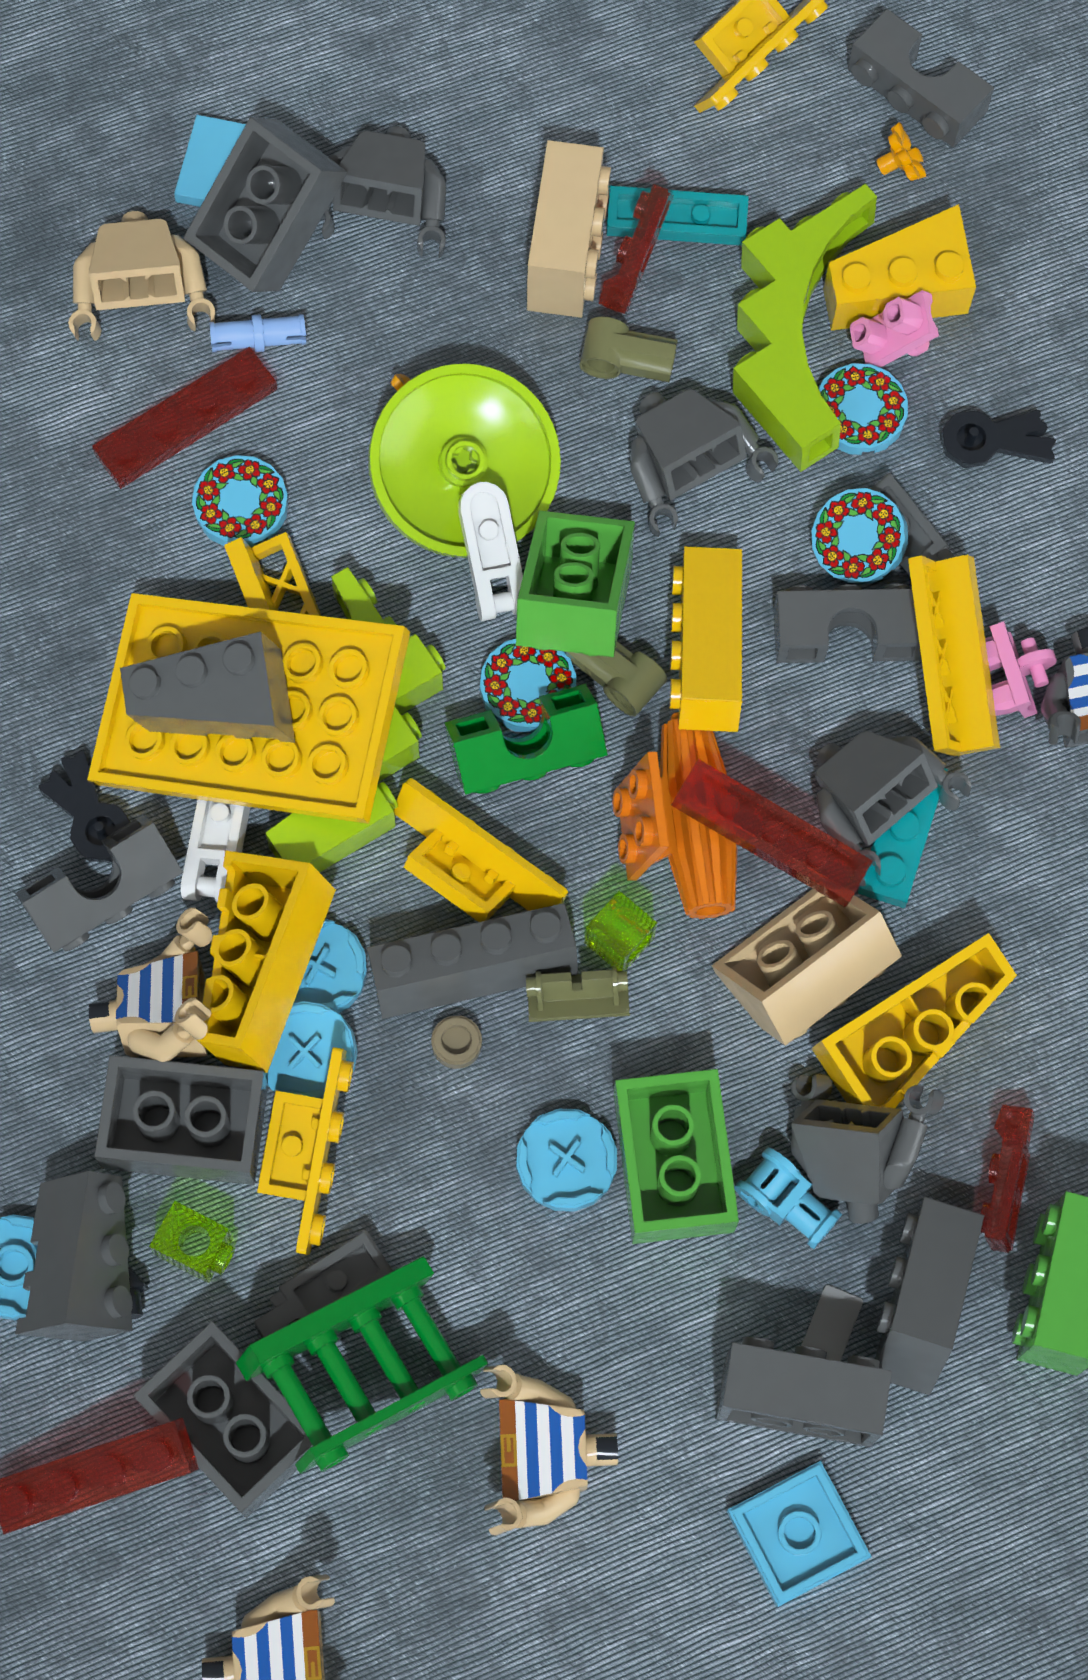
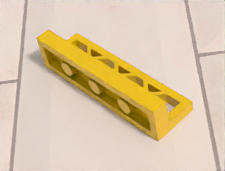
(254, 582)
(954, 655)

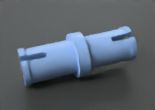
(257, 333)

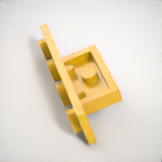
(744, 38)
(467, 861)
(300, 1146)

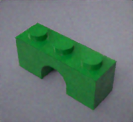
(565, 737)

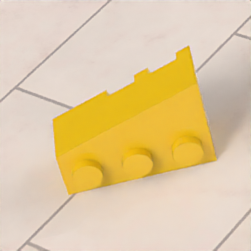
(917, 258)

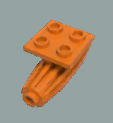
(653, 829)

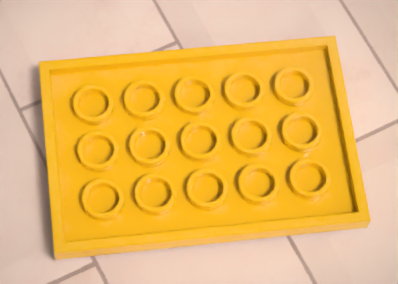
(340, 701)

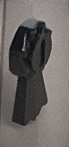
(974, 438)
(92, 818)

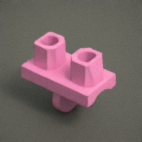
(899, 330)
(1015, 692)

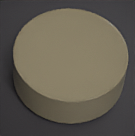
(456, 1042)

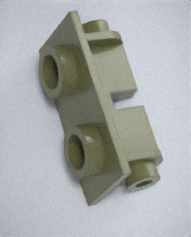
(577, 996)

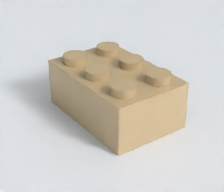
(567, 229)

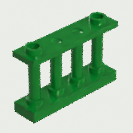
(318, 1335)

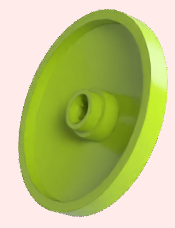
(451, 433)

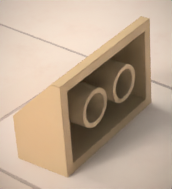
(807, 962)

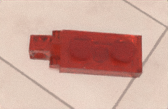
(636, 251)
(1008, 1175)

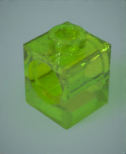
(620, 932)
(177, 1227)

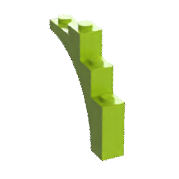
(776, 377)
(329, 840)

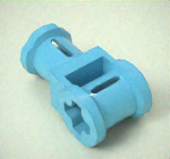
(787, 1197)

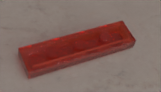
(184, 417)
(771, 833)
(96, 1475)

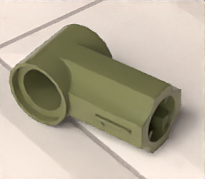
(614, 350)
(626, 678)

